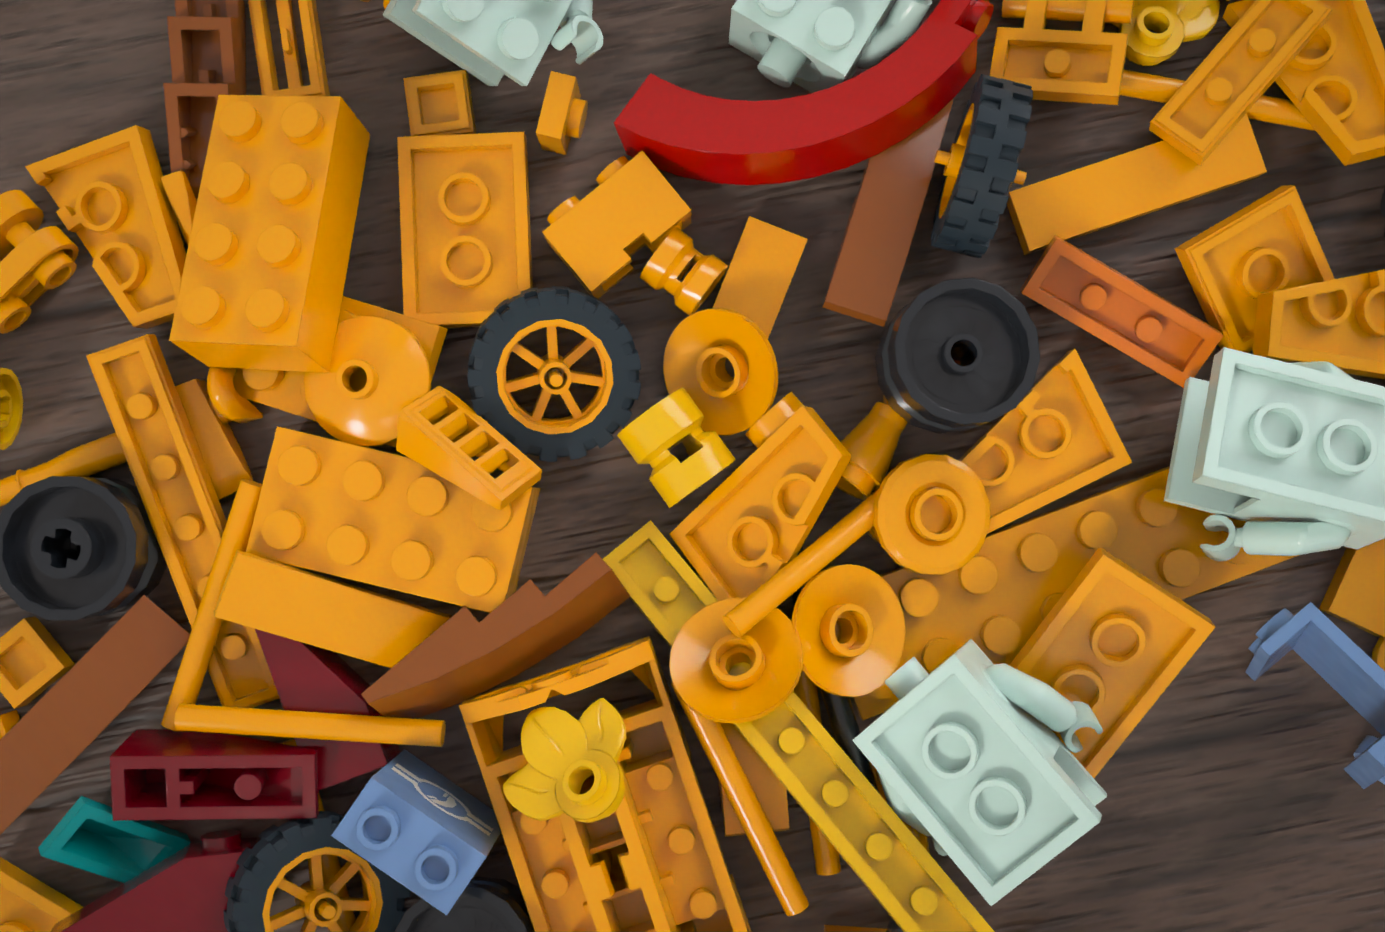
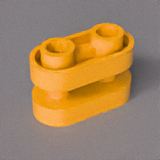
(29, 258)

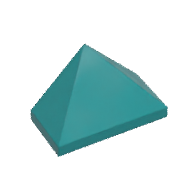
(106, 847)

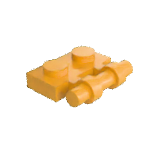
(1064, 63)

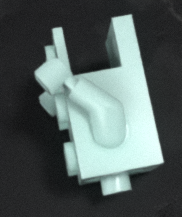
(499, 35)
(821, 39)
(1283, 451)
(981, 769)

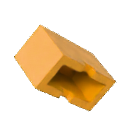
(615, 221)

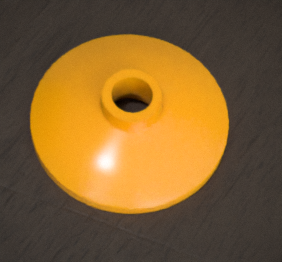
(697, 361)
(395, 377)
(870, 630)
(708, 650)

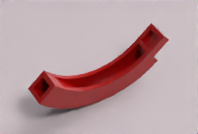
(811, 132)

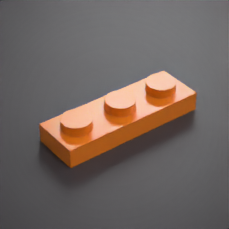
(1120, 312)

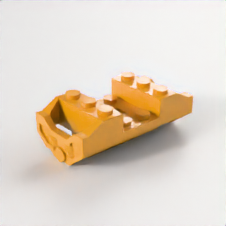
(673, 857)

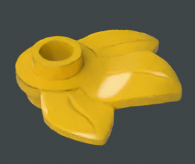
(1172, 21)
(560, 759)

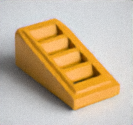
(447, 433)

